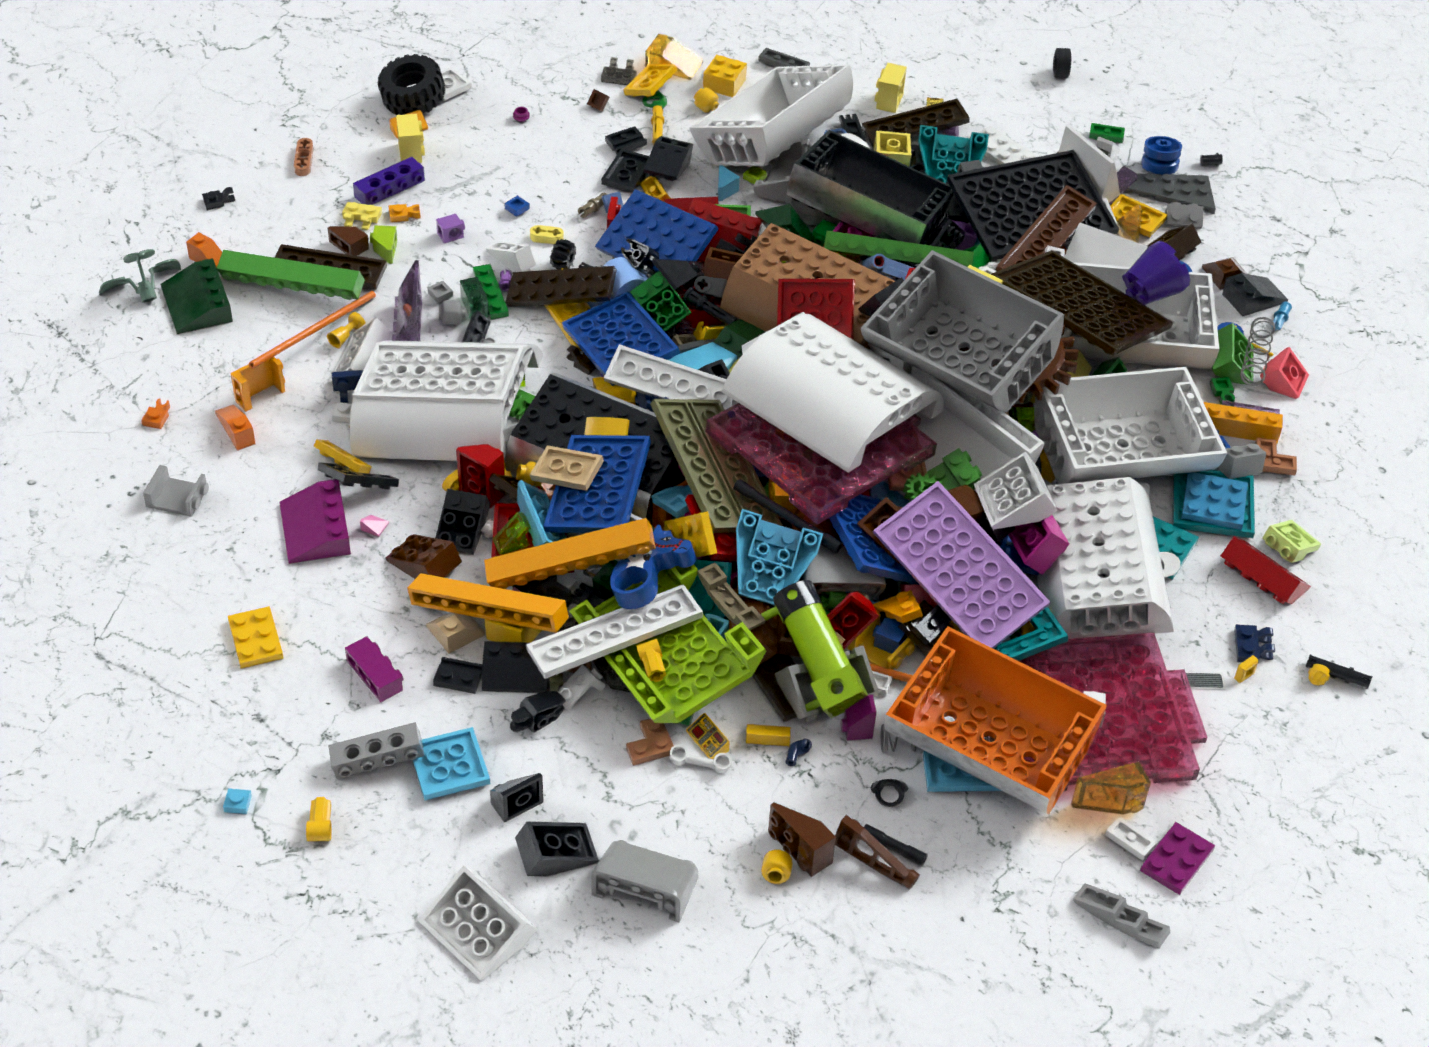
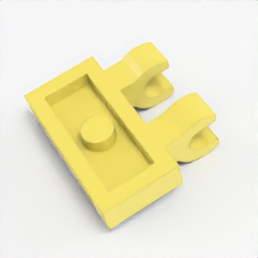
(365, 213)

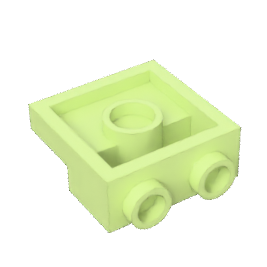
(1290, 540)

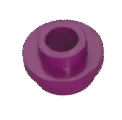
(521, 114)

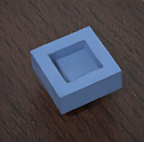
(606, 200)

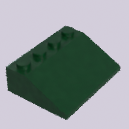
(197, 297)

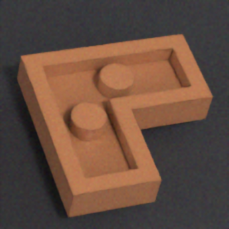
(1276, 462)
(654, 745)

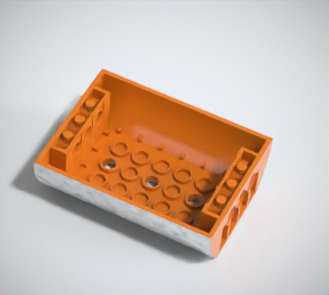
(1002, 700)

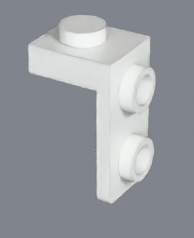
(579, 684)

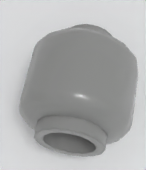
(451, 312)

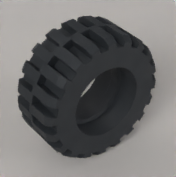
(409, 71)

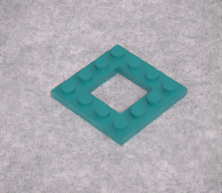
(1248, 528)
(1047, 635)

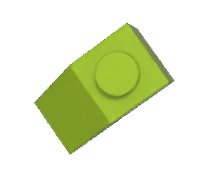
(384, 241)

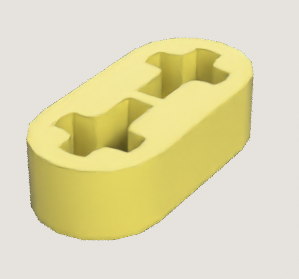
(546, 234)

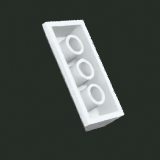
(361, 346)

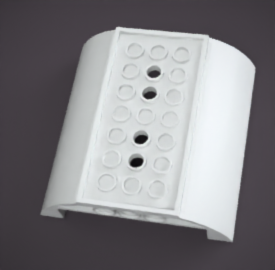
(436, 409)

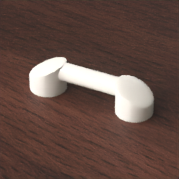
(720, 763)

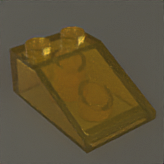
(670, 51)
(1113, 790)

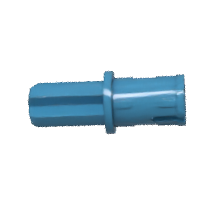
(1281, 315)

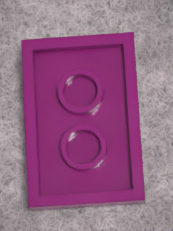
(1177, 858)

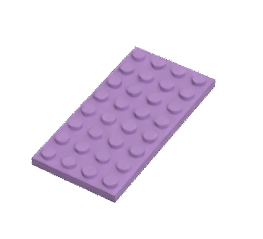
(961, 567)

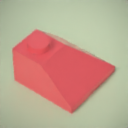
(1285, 374)

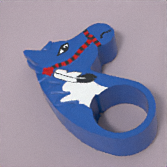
(645, 569)

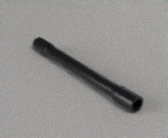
(751, 493)

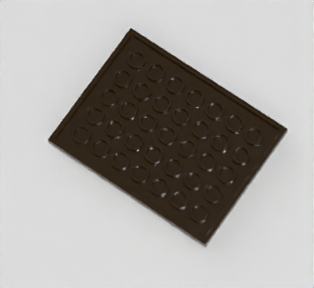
(1088, 303)

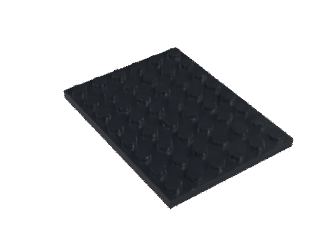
(1011, 196)

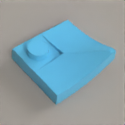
(673, 500)

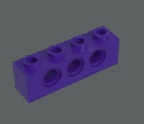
(389, 181)

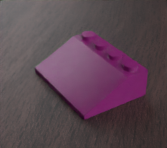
(315, 523)

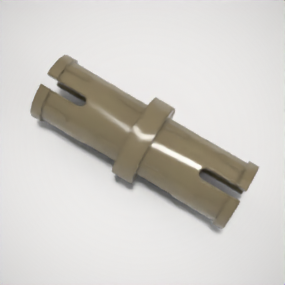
(592, 205)

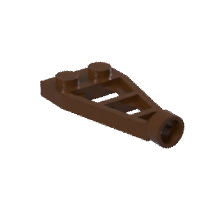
(847, 839)

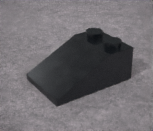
(1252, 293)
(555, 847)

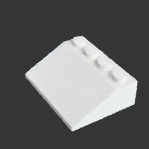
(1096, 163)
(1102, 248)
(1015, 494)
(477, 923)

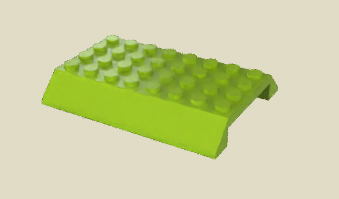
(695, 658)

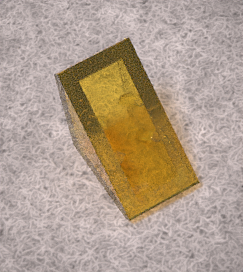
(1131, 223)

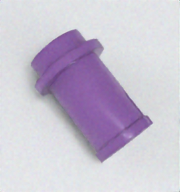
(505, 280)

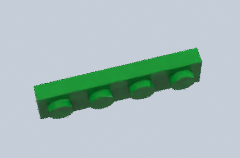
(496, 302)

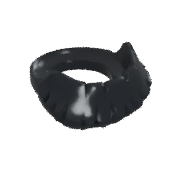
(878, 786)

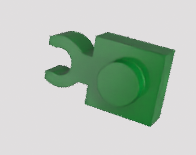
(1223, 388)

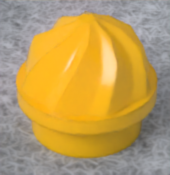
(1318, 674)

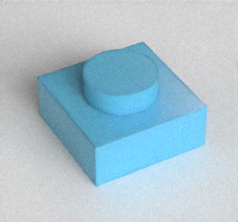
(237, 801)

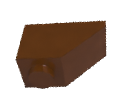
(348, 239)

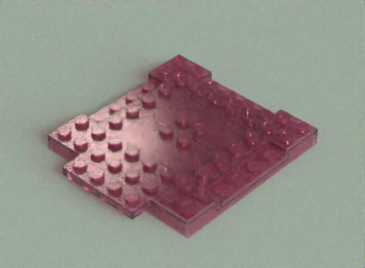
(810, 479)
(1148, 708)

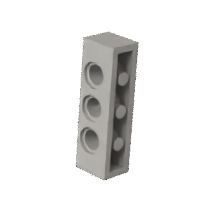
(376, 750)

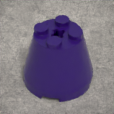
(1156, 275)

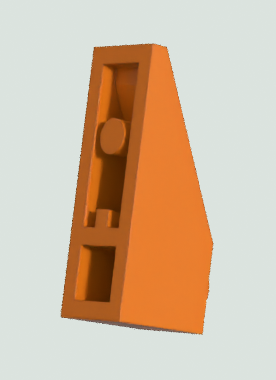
(236, 426)

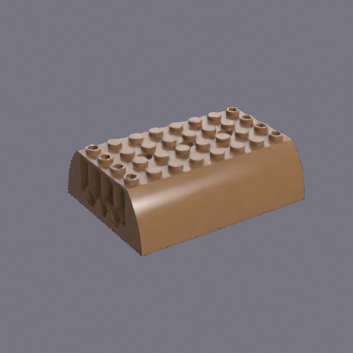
(753, 282)

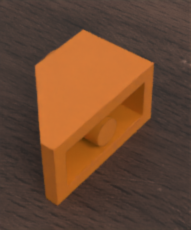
(203, 247)

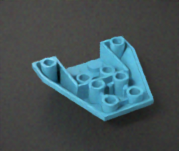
(705, 355)
(771, 556)

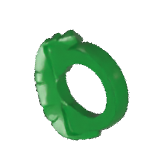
(658, 95)

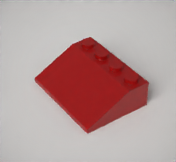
(728, 222)

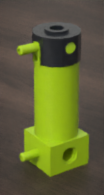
(818, 647)

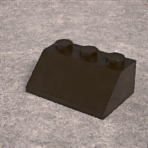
(1181, 239)

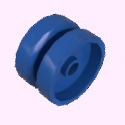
(1161, 155)

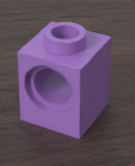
(450, 228)

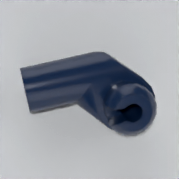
(797, 749)

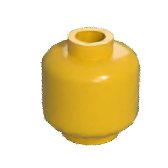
(706, 100)
(776, 866)

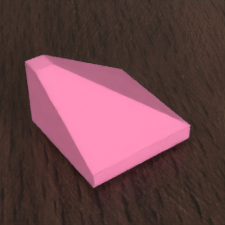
(373, 525)

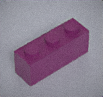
(374, 668)

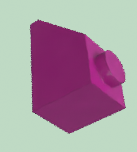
(860, 719)

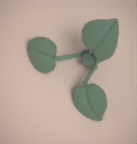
(145, 288)

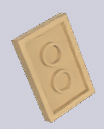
(566, 468)

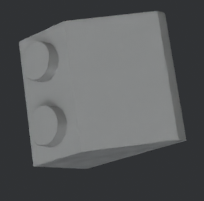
(1243, 461)

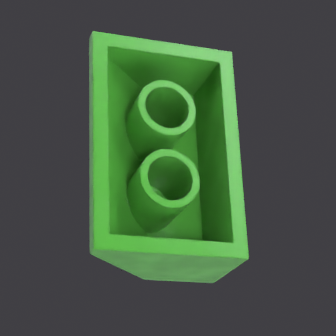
(1231, 355)

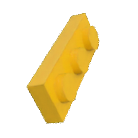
(341, 456)

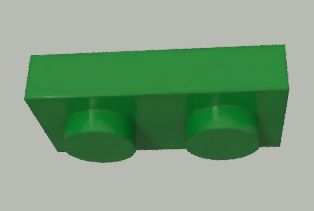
(1108, 132)

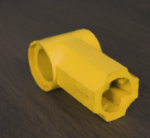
(651, 657)
(319, 824)

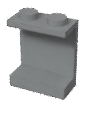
(174, 494)

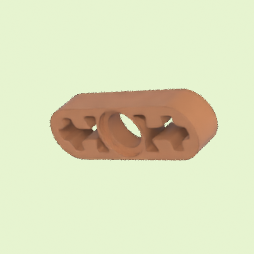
(307, 161)

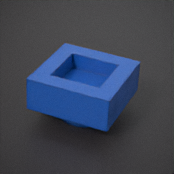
(517, 205)

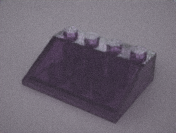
(408, 307)

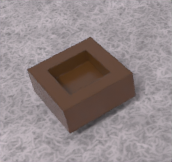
(598, 100)

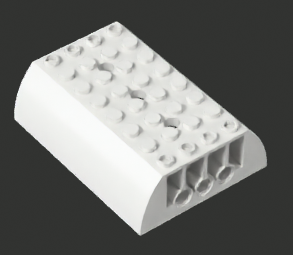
(773, 114)
(1192, 332)
(1129, 411)
(1135, 591)

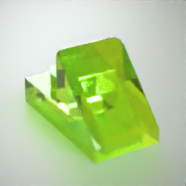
(512, 535)

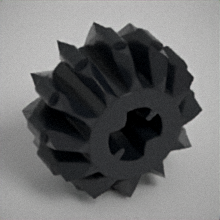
(563, 254)

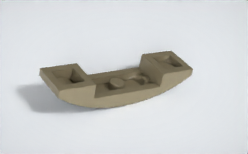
(726, 598)

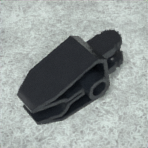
(641, 256)
(537, 711)

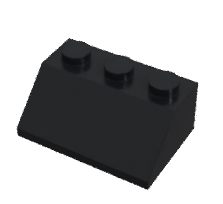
(510, 669)

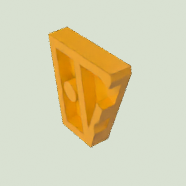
(900, 607)

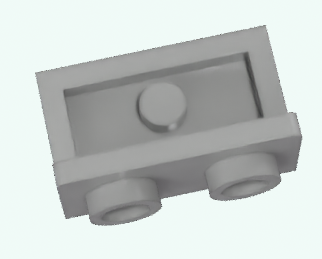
(1183, 215)

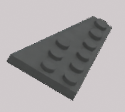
(1175, 188)

